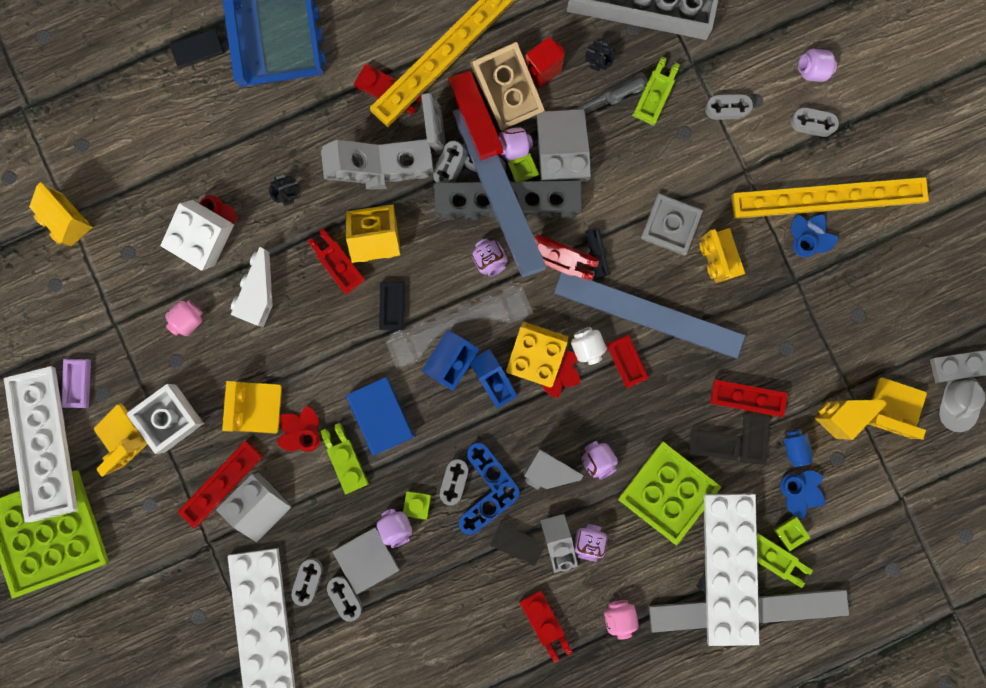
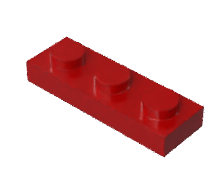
(748, 398)

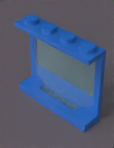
(273, 40)

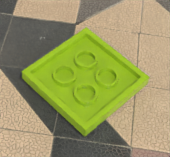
(668, 493)

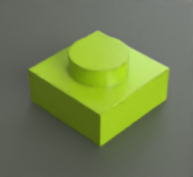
(523, 169)
(417, 505)
(792, 533)

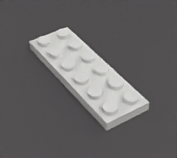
(40, 444)
(731, 569)
(261, 619)

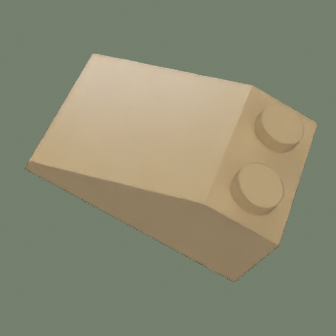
(507, 85)

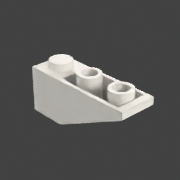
(256, 293)

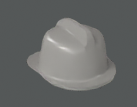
(961, 404)

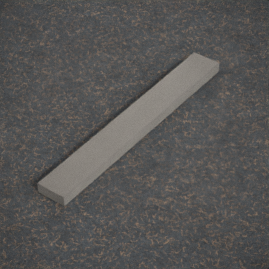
(770, 609)

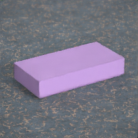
(76, 383)

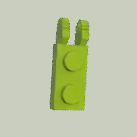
(655, 93)
(345, 460)
(779, 560)

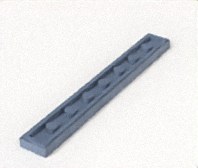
(504, 206)
(650, 315)

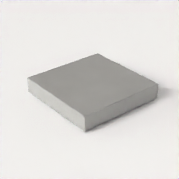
(433, 123)
(671, 224)
(365, 560)

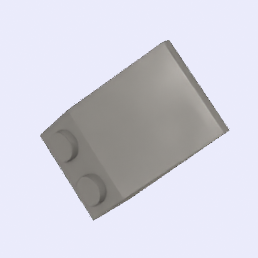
(563, 146)

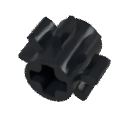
(600, 55)
(284, 189)

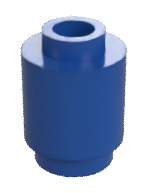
(798, 448)

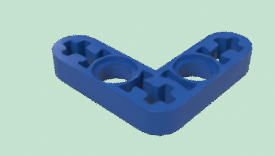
(497, 487)

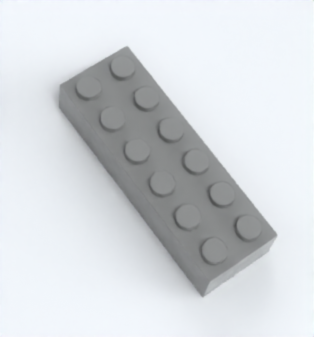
(679, 17)

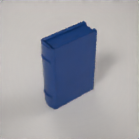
(379, 416)

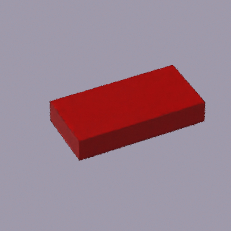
(627, 361)

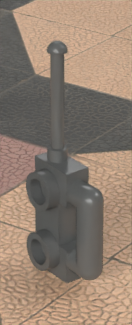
(617, 92)

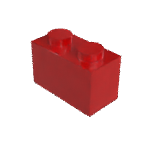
(545, 61)

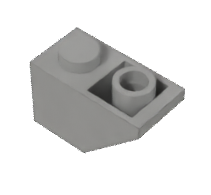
(559, 543)

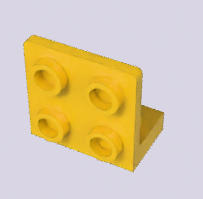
(721, 255)
(537, 354)
(252, 407)
(902, 409)
(119, 438)

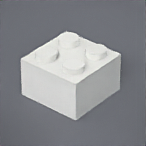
(197, 235)
(165, 418)

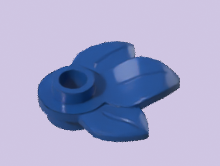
(813, 234)
(804, 494)

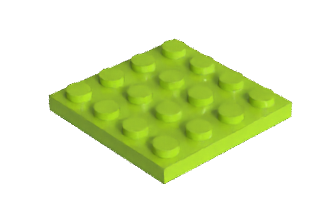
(50, 548)

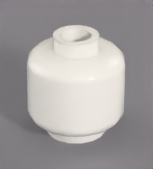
(588, 345)

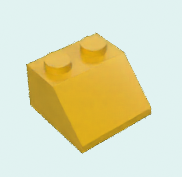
(59, 215)
(372, 233)
(848, 418)

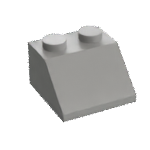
(548, 472)
(254, 507)

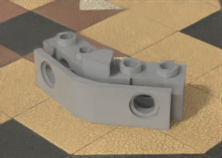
(376, 163)

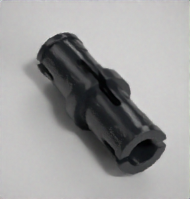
(598, 251)

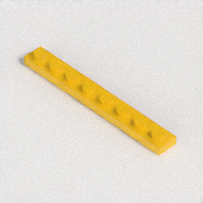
(438, 59)
(830, 198)

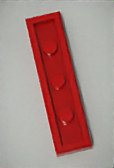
(475, 115)
(220, 484)

